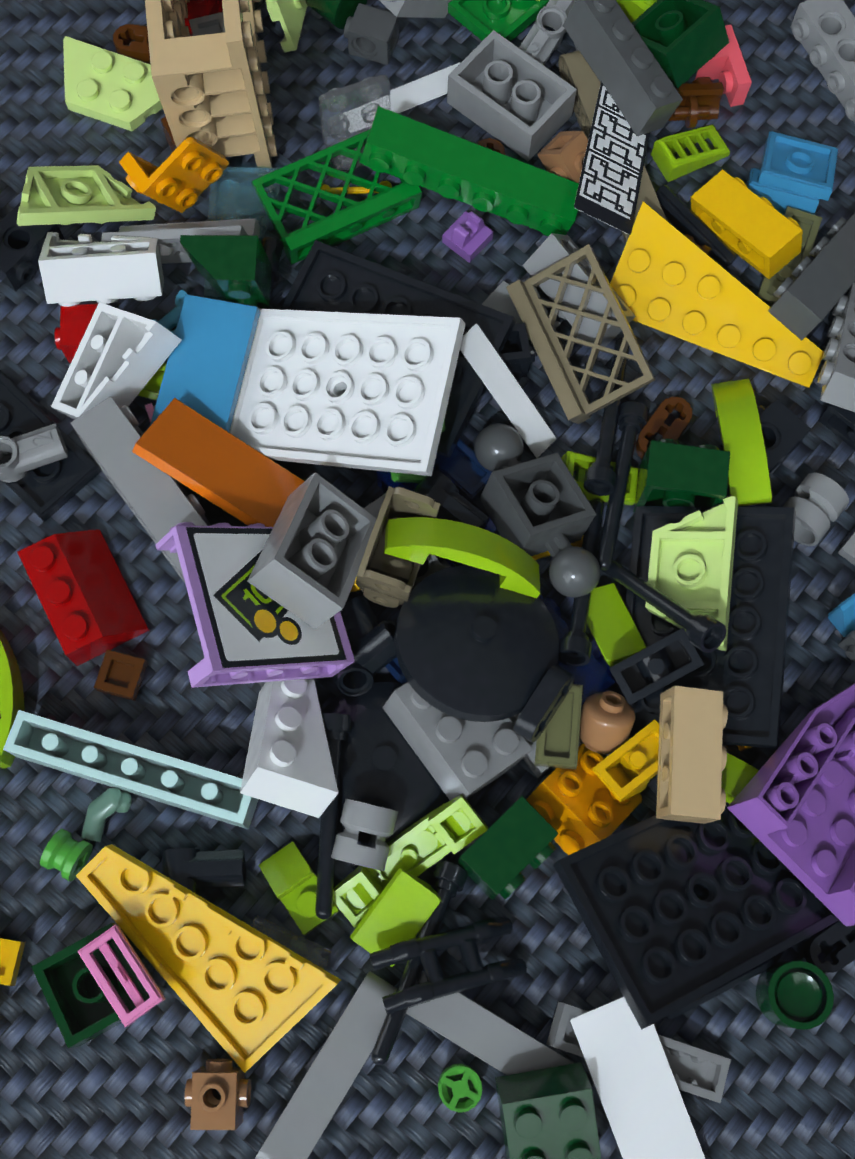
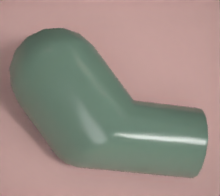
(100, 809)

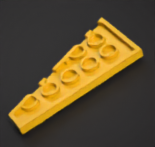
(695, 299)
(223, 969)

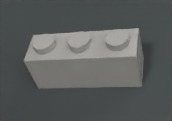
(550, 252)

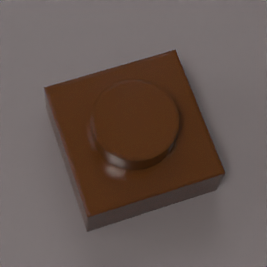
(121, 675)

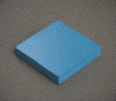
(798, 165)

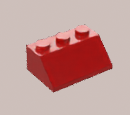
(82, 593)

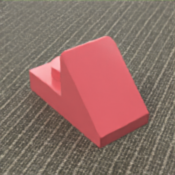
(730, 69)

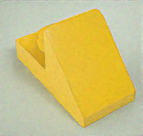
(632, 764)

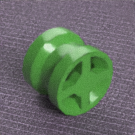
(66, 854)
(462, 1098)

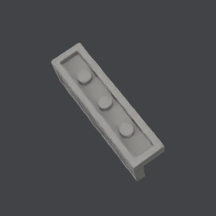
(169, 234)

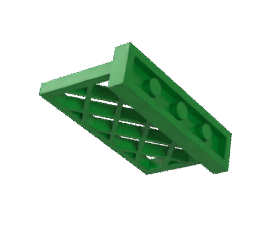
(344, 223)

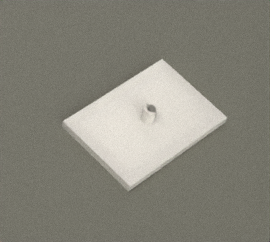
(348, 388)

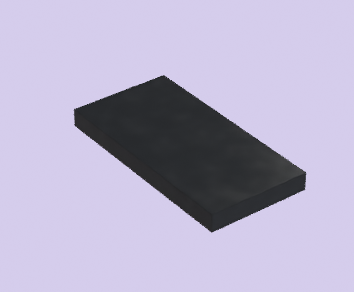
(50, 485)

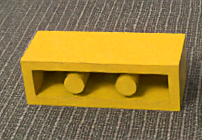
(748, 223)

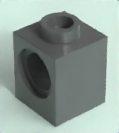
(372, 33)

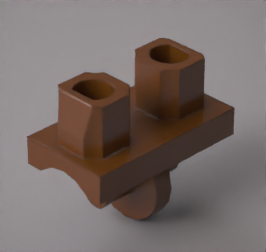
(699, 101)

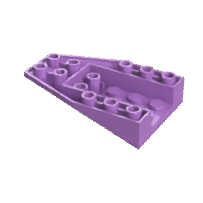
(806, 803)

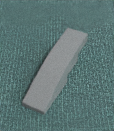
(485, 1034)
(693, 1068)

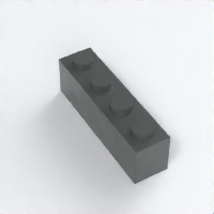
(623, 64)
(818, 281)

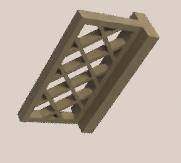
(550, 348)

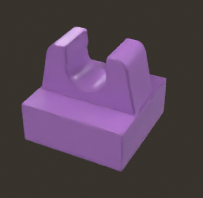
(467, 236)

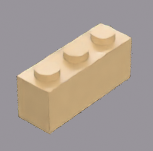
(691, 755)

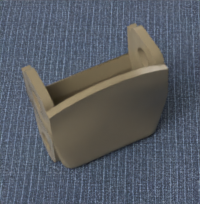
(386, 577)

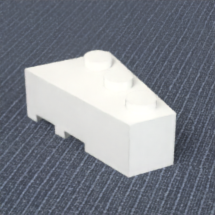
(100, 270)
(113, 360)
(289, 750)

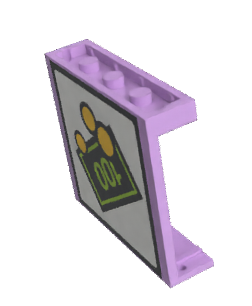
(240, 627)

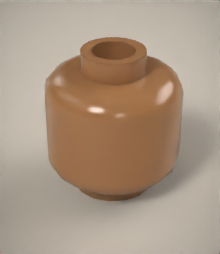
(606, 722)

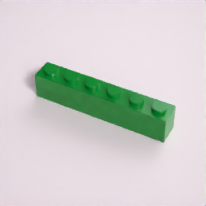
(469, 173)

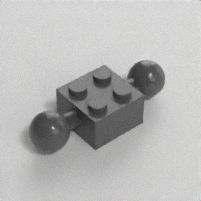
(538, 508)

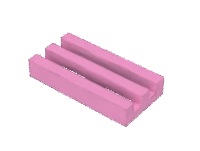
(105, 984)

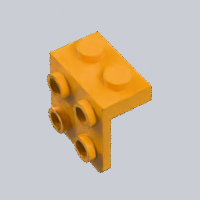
(179, 177)
(580, 804)

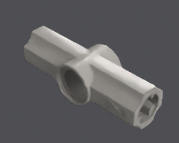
(542, 42)
(31, 451)

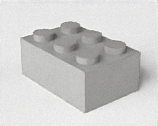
(510, 95)
(313, 551)
(455, 751)

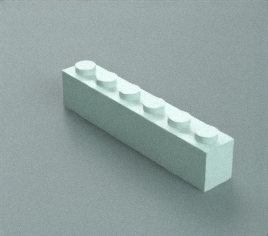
(130, 768)

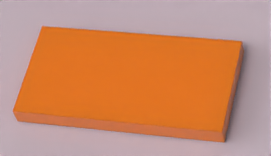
(216, 465)

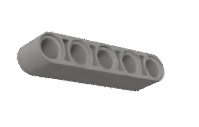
(330, 1074)

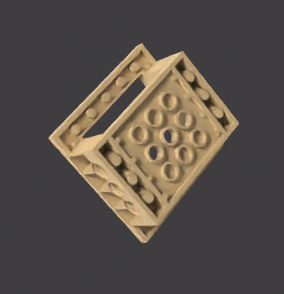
(213, 81)

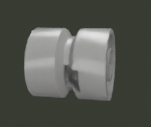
(816, 504)
(368, 819)

